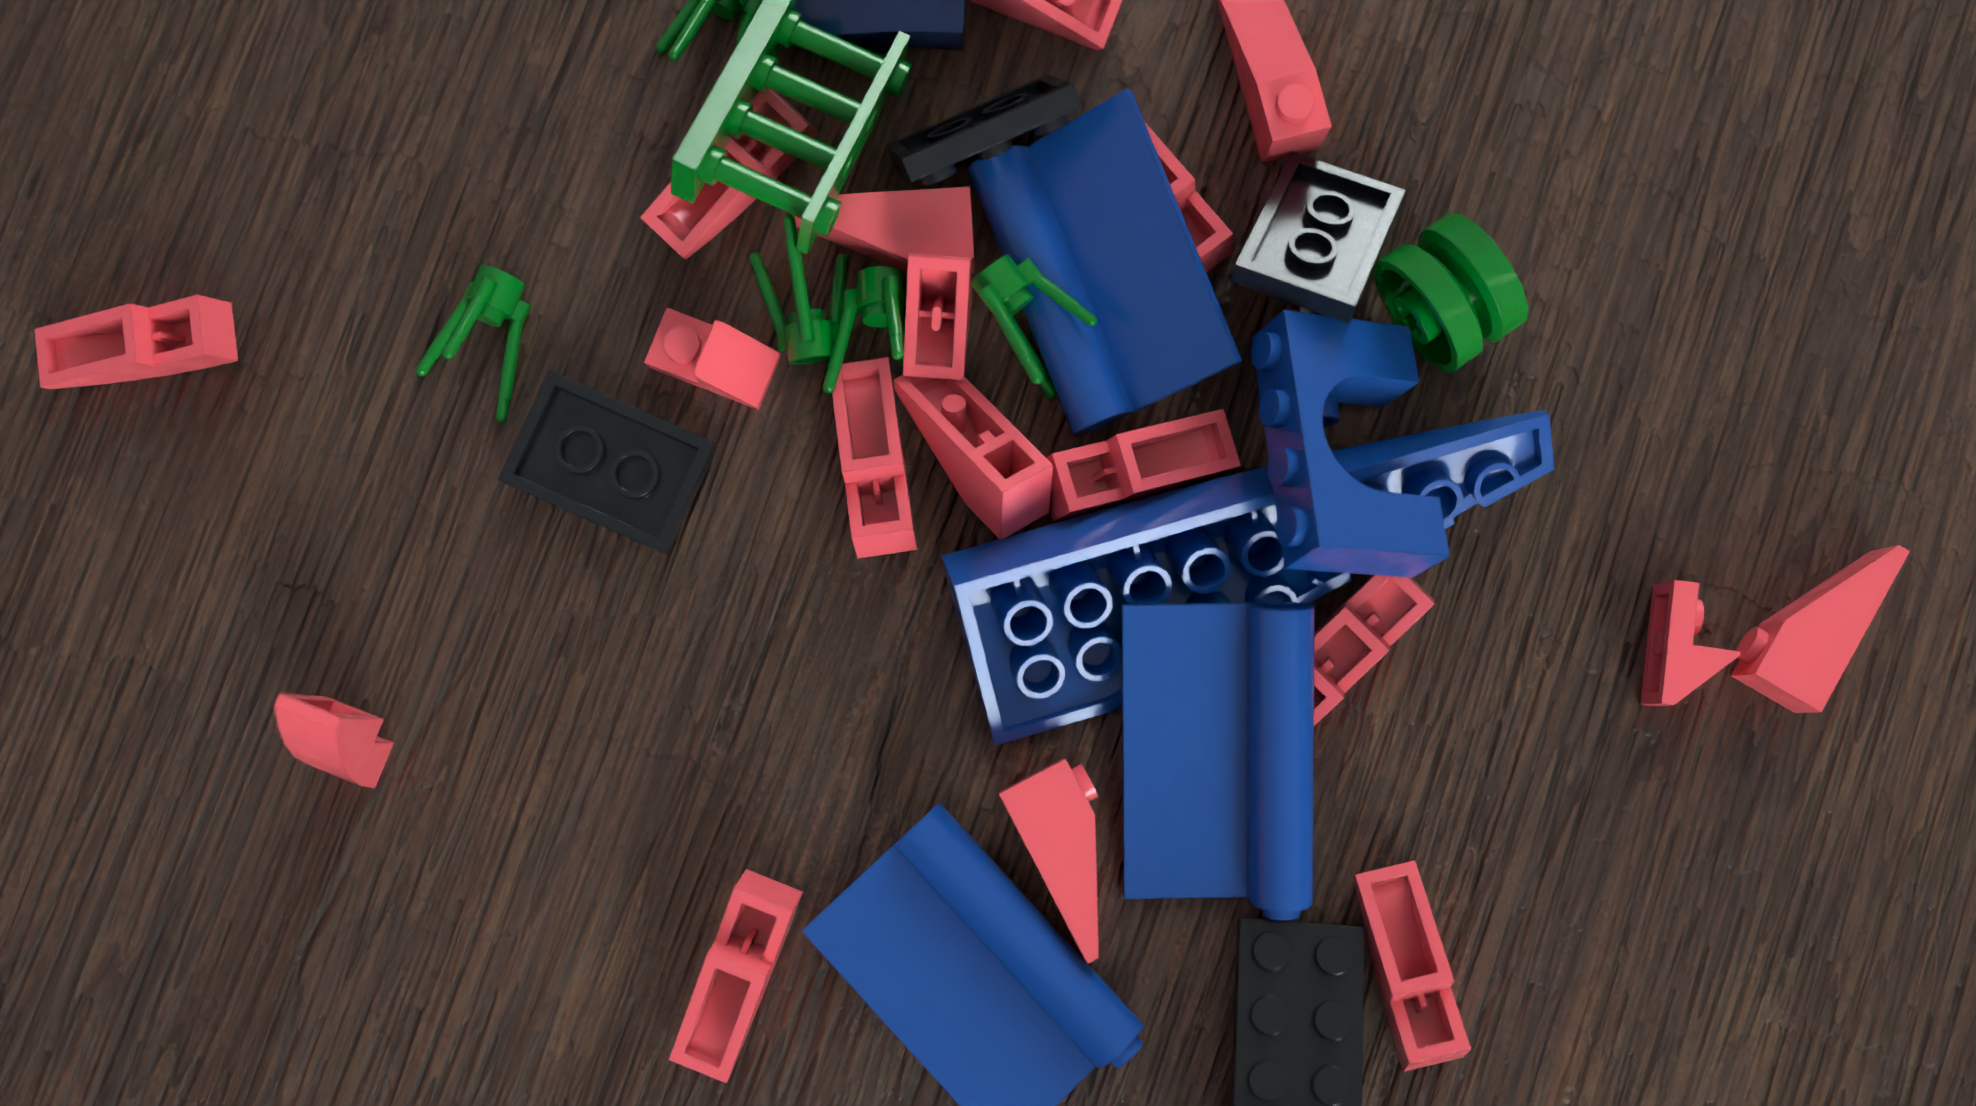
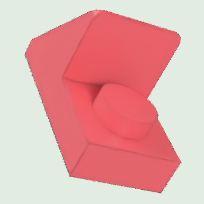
(713, 357)
(1671, 660)

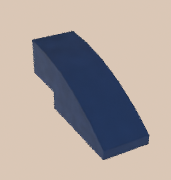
(877, 22)

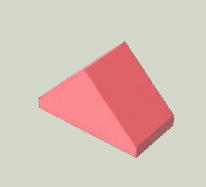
(937, 316)

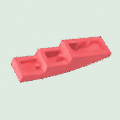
(1362, 635)

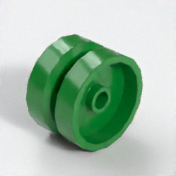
(1451, 291)

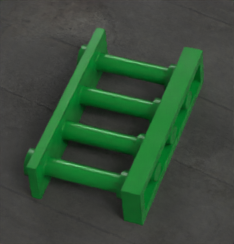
(730, 113)

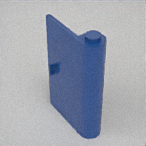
(1111, 235)
(1219, 752)
(972, 972)

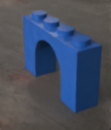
(1321, 510)

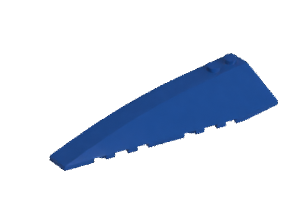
(1049, 601)

